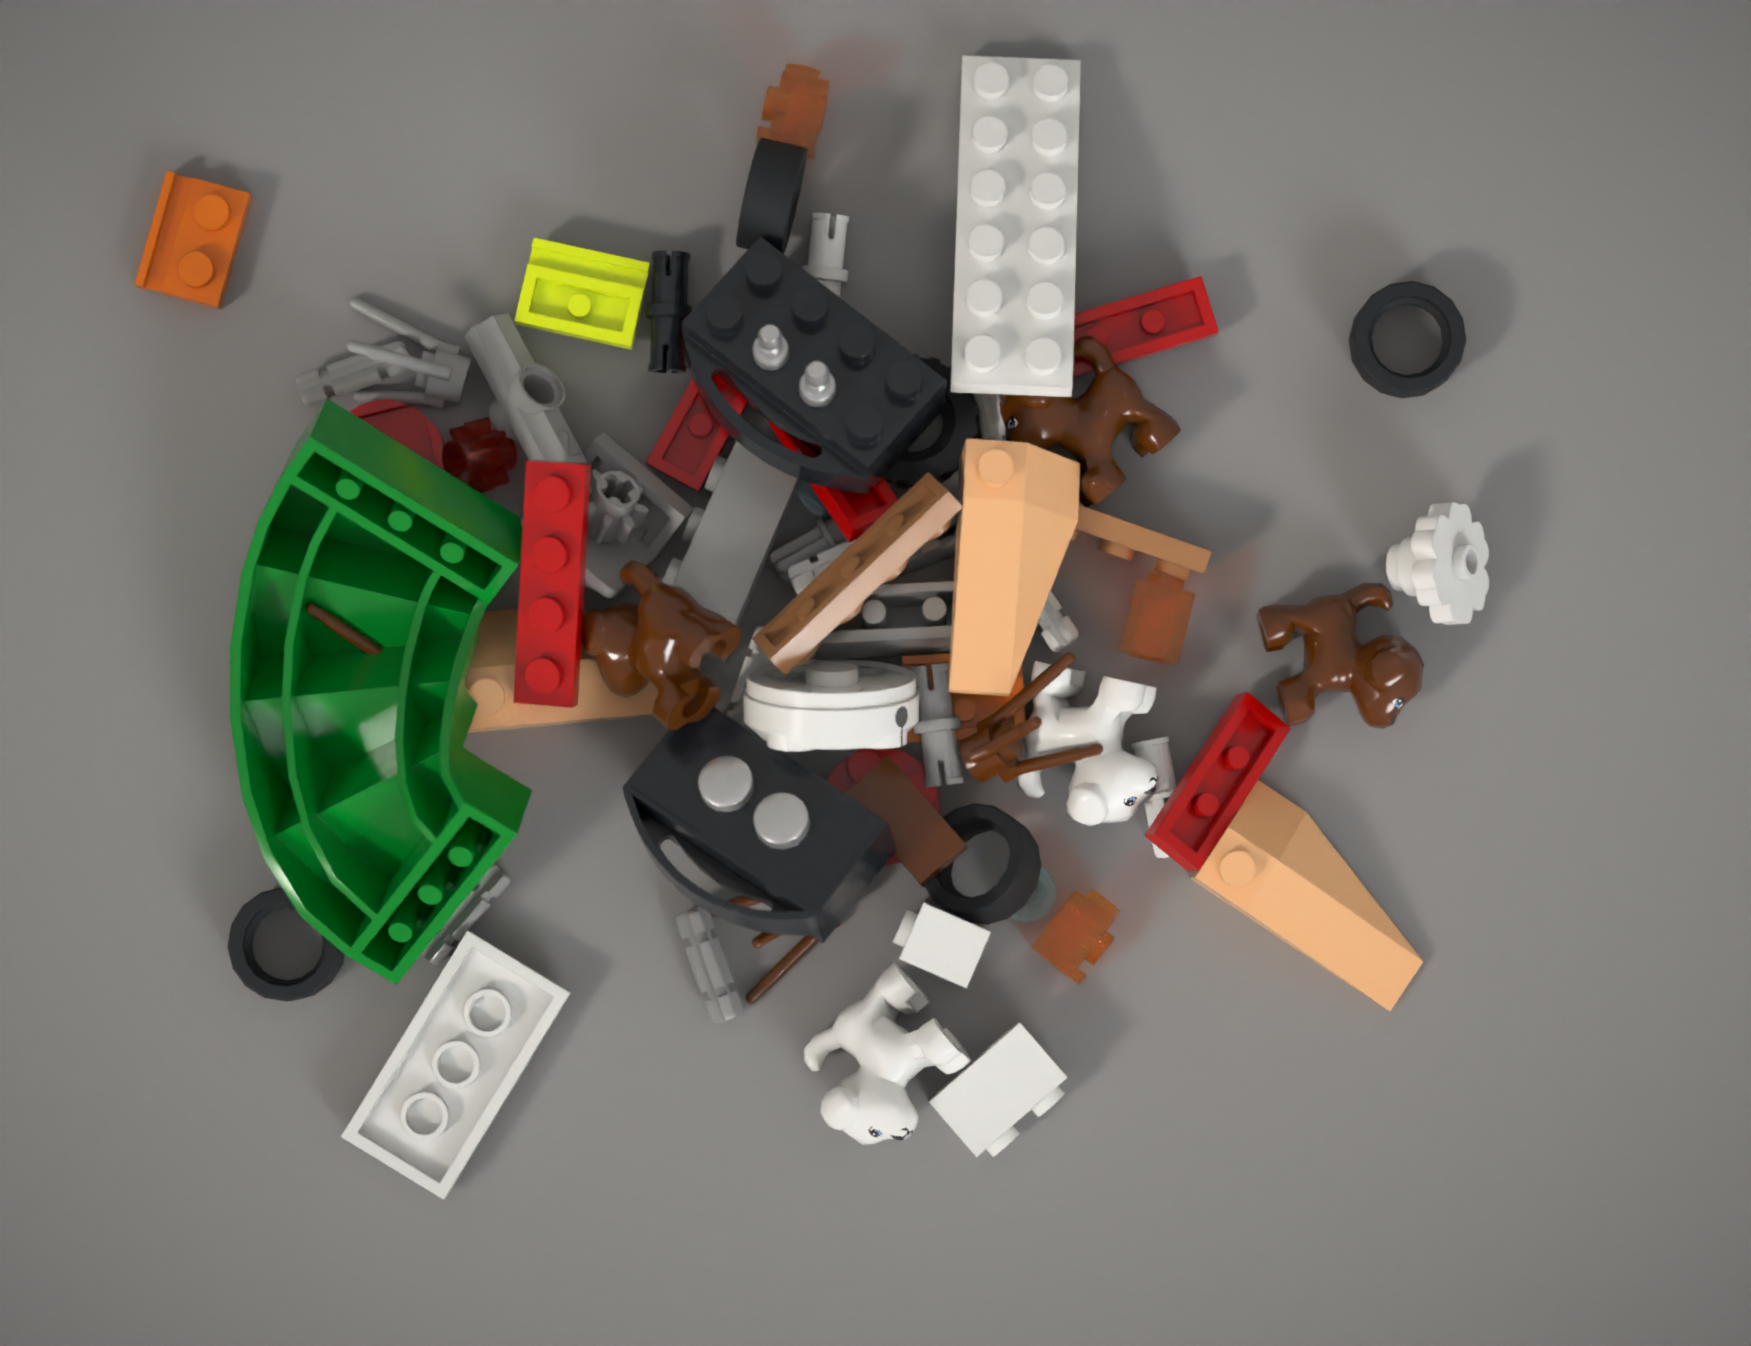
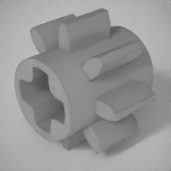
(614, 506)

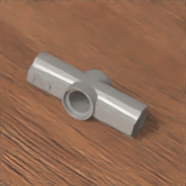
(524, 392)

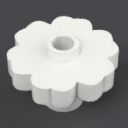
(1443, 564)

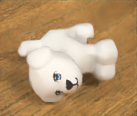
(1104, 785)
(874, 1099)

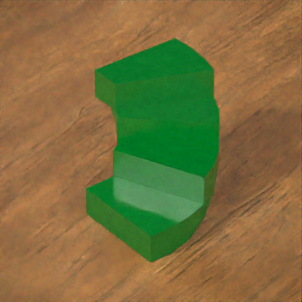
(357, 754)

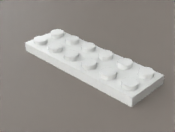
(1016, 227)

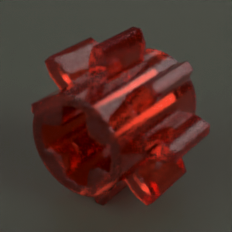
(479, 455)

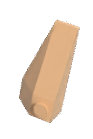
(1007, 554)
(493, 677)
(1299, 887)

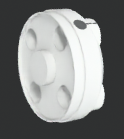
(832, 705)

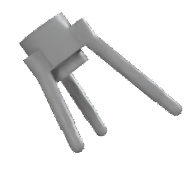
(440, 373)

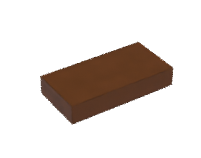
(920, 834)

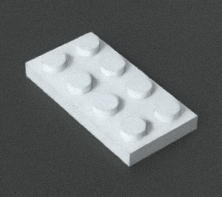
(456, 1064)

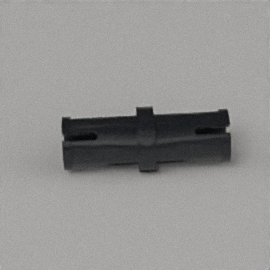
(668, 311)

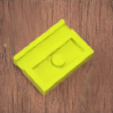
(582, 293)

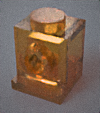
(796, 108)
(1077, 933)

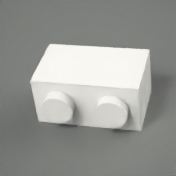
(941, 943)
(999, 1091)

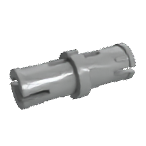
(937, 726)

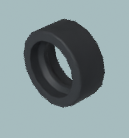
(771, 194)
(1420, 296)
(1016, 883)
(251, 973)

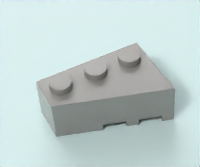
(733, 534)
(902, 614)

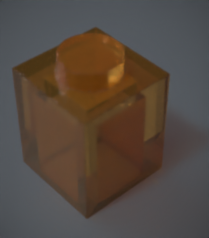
(1156, 620)

